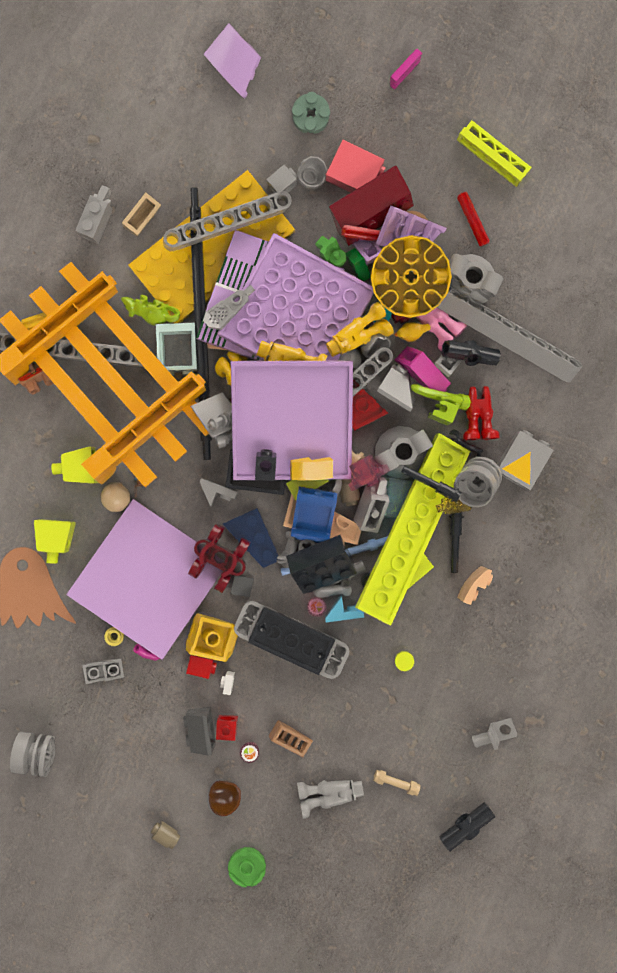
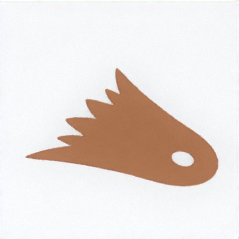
(29, 590)

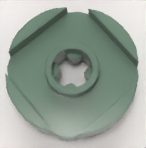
(311, 124)

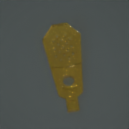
(452, 507)

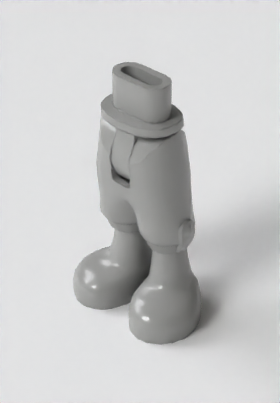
(332, 792)

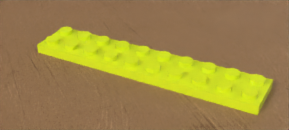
(411, 532)

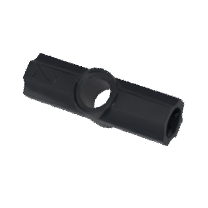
(470, 353)
(467, 826)

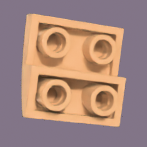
(479, 578)

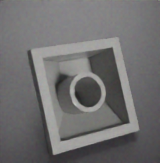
(397, 387)

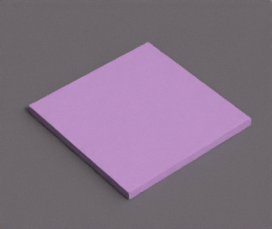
(294, 412)
(143, 580)

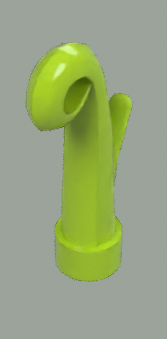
(461, 399)

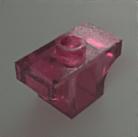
(366, 472)

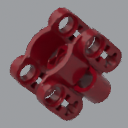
(213, 548)

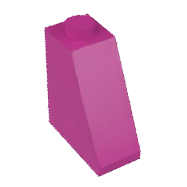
(422, 369)

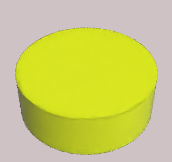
(404, 661)

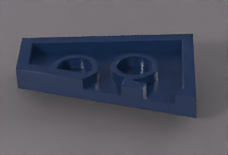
(252, 528)

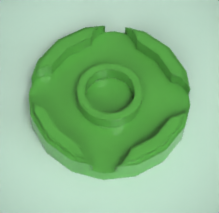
(246, 867)

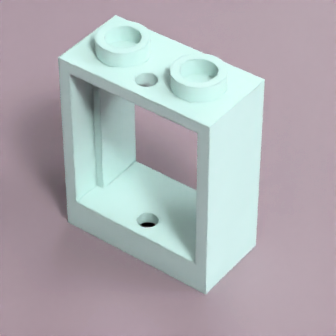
(174, 329)

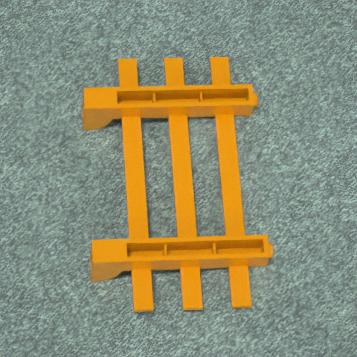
(62, 322)

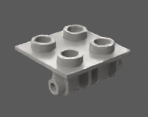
(215, 414)

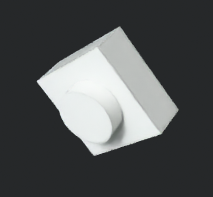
(227, 682)

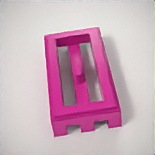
(404, 70)

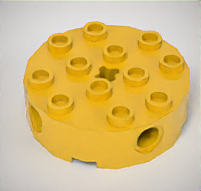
(425, 291)

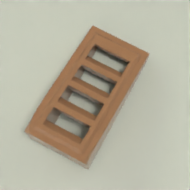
(274, 737)

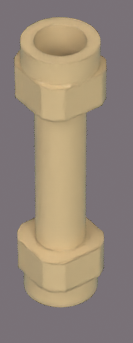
(381, 777)

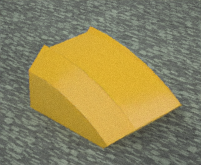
(211, 638)

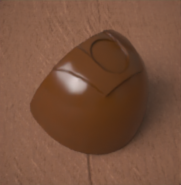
(224, 797)

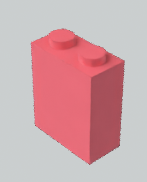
(353, 167)

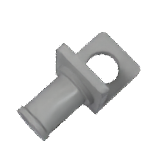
(494, 734)

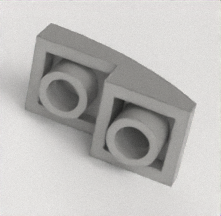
(103, 670)

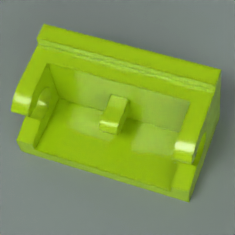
(445, 414)

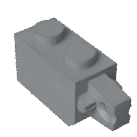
(95, 216)
(372, 506)

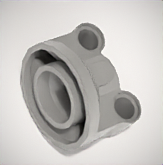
(480, 291)
(391, 439)

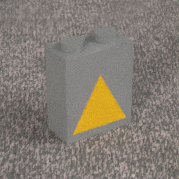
(524, 459)

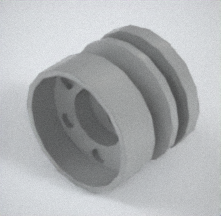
(478, 481)
(32, 753)

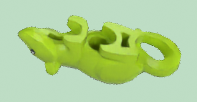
(152, 313)

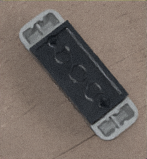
(291, 640)

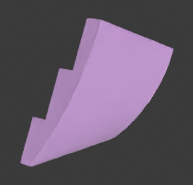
(233, 59)
(403, 224)

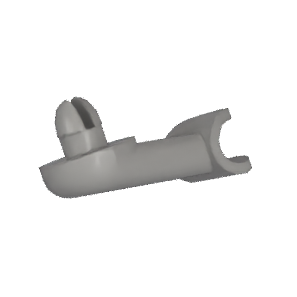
(290, 548)
(332, 590)

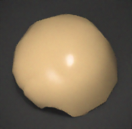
(115, 497)

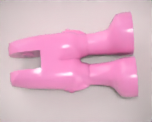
(436, 316)

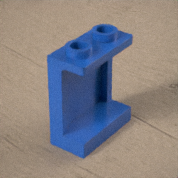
(313, 514)

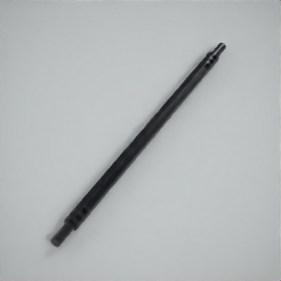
(199, 311)

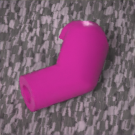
(144, 653)

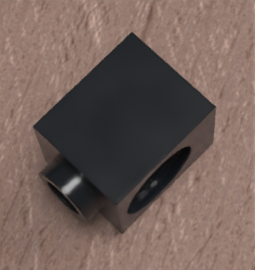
(265, 473)

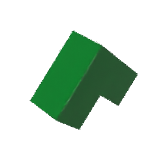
(358, 264)

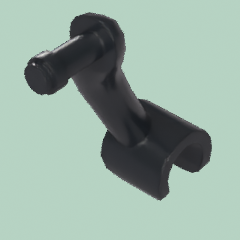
(464, 444)

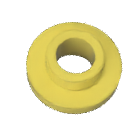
(108, 637)

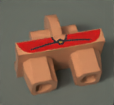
(33, 377)

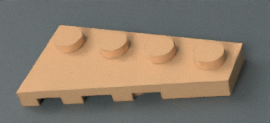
(340, 526)

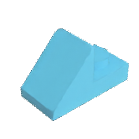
(338, 613)

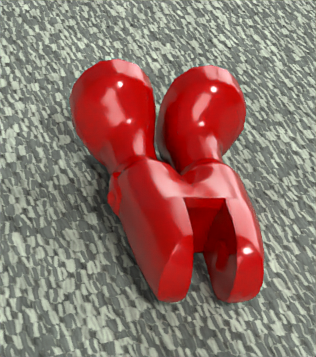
(483, 409)

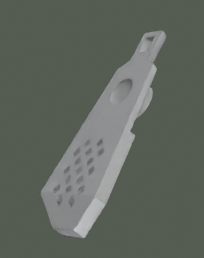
(229, 308)

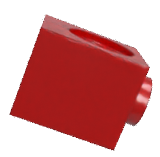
(201, 666)
(227, 727)

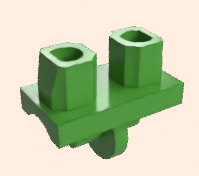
(331, 251)

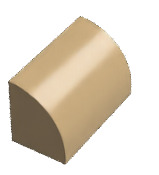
(141, 214)

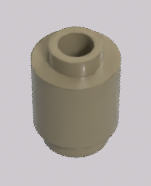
(348, 496)
(165, 835)

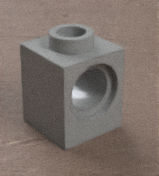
(282, 180)

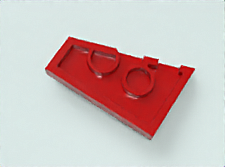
(364, 409)

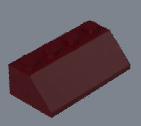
(371, 202)

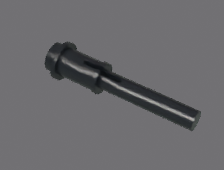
(441, 488)
(455, 531)

